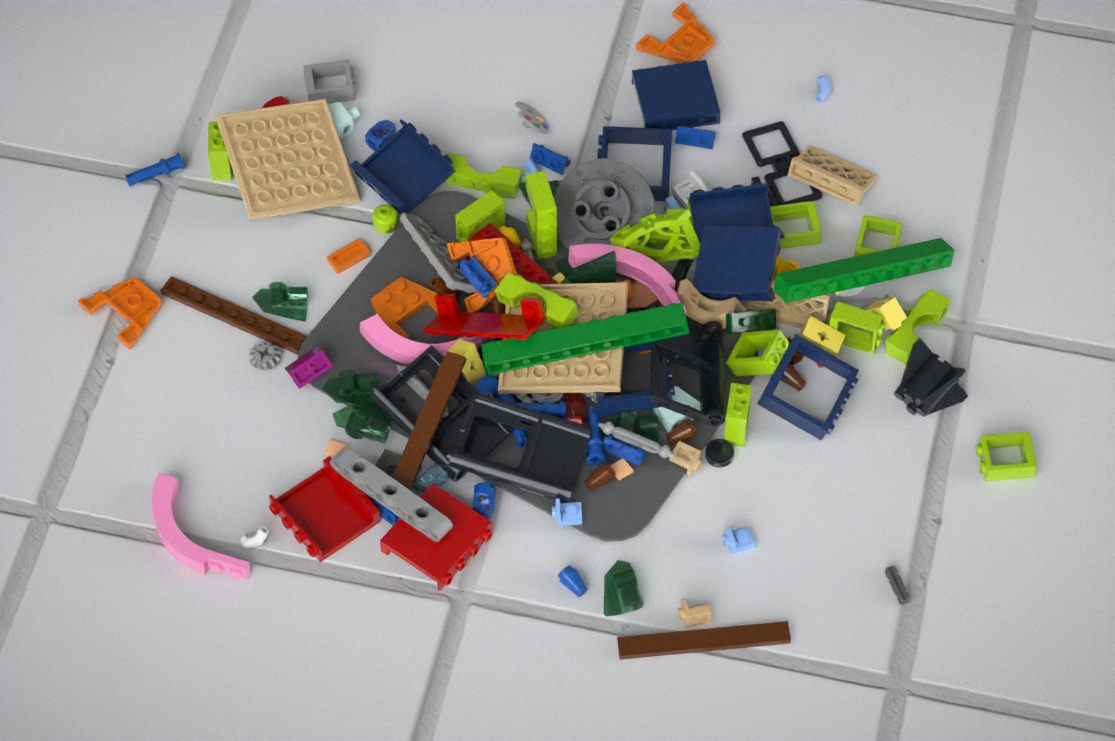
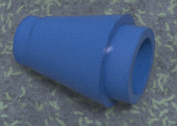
(571, 579)

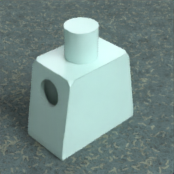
(343, 118)
(670, 418)

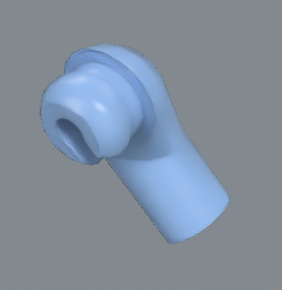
(825, 87)
(531, 168)

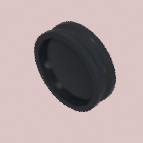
(719, 453)

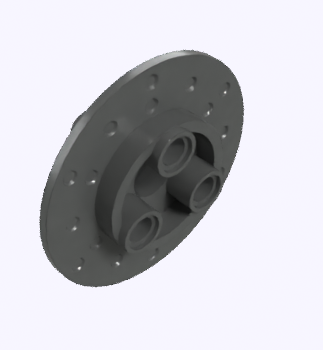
(588, 187)

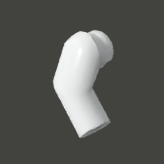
(257, 540)

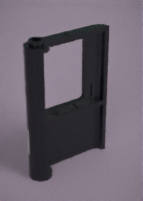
(700, 352)
(483, 434)
(550, 455)

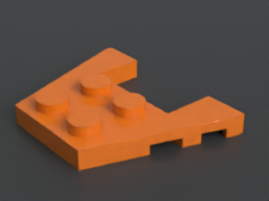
(685, 45)
(493, 256)
(401, 301)
(132, 302)

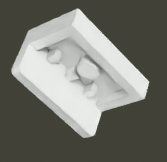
(683, 189)

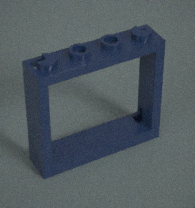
(643, 136)
(633, 401)
(791, 413)

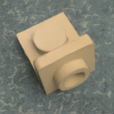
(687, 457)
(694, 616)

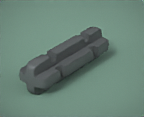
(897, 585)

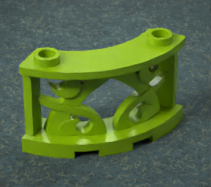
(673, 249)

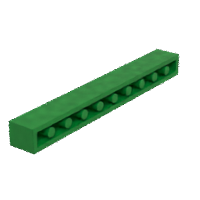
(863, 270)
(585, 338)

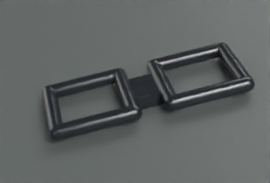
(779, 162)

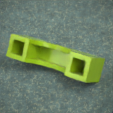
(502, 181)
(929, 309)
(559, 311)

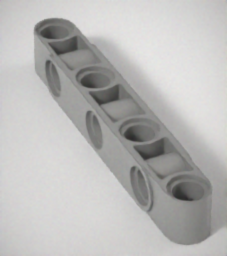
(402, 502)

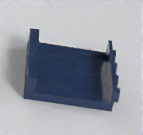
(676, 96)
(405, 169)
(730, 206)
(737, 262)

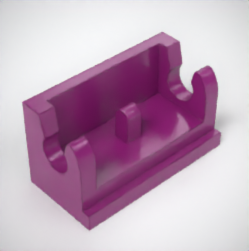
(308, 367)

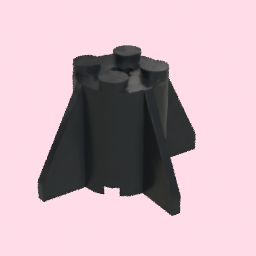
(928, 382)

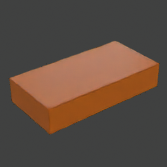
(348, 256)

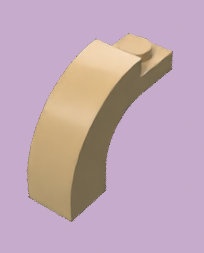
(704, 309)

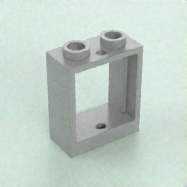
(329, 69)

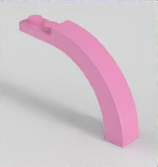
(632, 265)
(400, 348)
(184, 550)

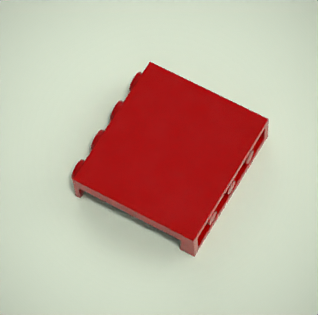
(325, 512)
(449, 555)

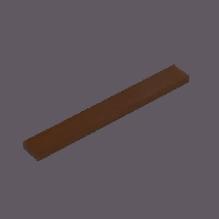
(233, 315)
(429, 419)
(703, 640)

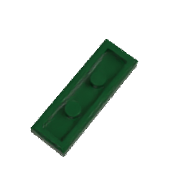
(750, 321)

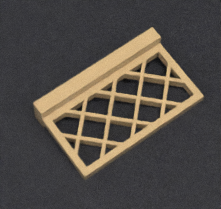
(831, 182)
(796, 312)

